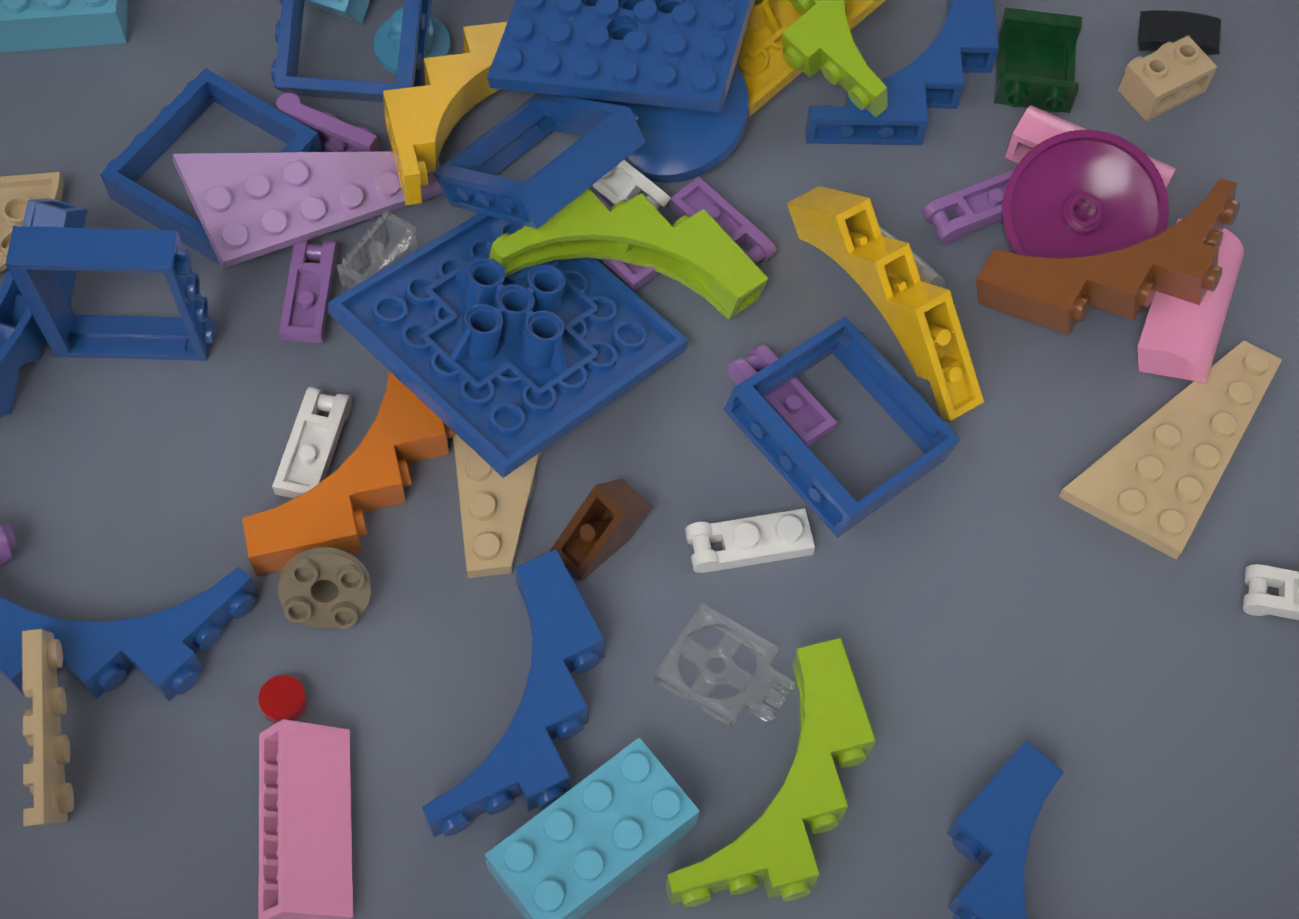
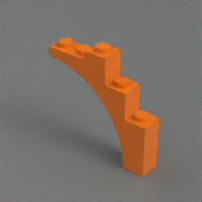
(365, 482)

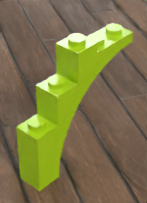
(825, 43)
(636, 233)
(777, 844)

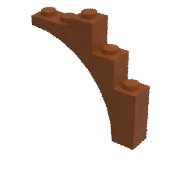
(1121, 281)

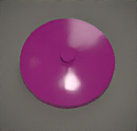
(1083, 197)

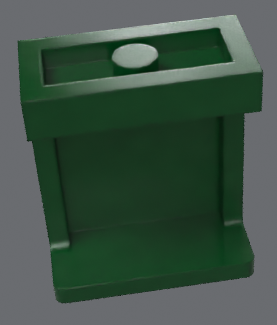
(1037, 60)

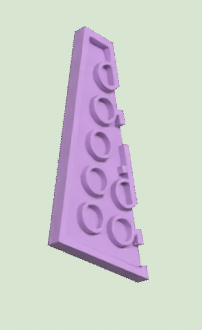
(280, 199)

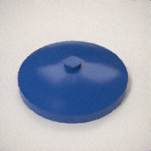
(688, 141)

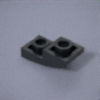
(1162, 26)

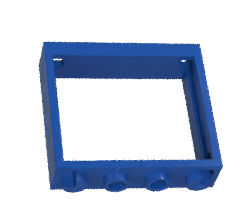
(410, 62)
(168, 126)
(607, 139)
(40, 250)
(797, 462)

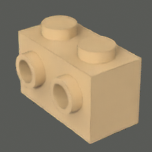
(1166, 77)

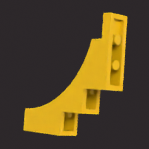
(424, 116)
(885, 269)

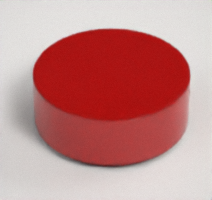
(282, 699)

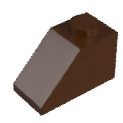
(601, 526)

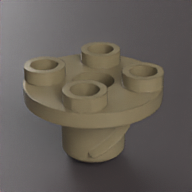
(324, 588)

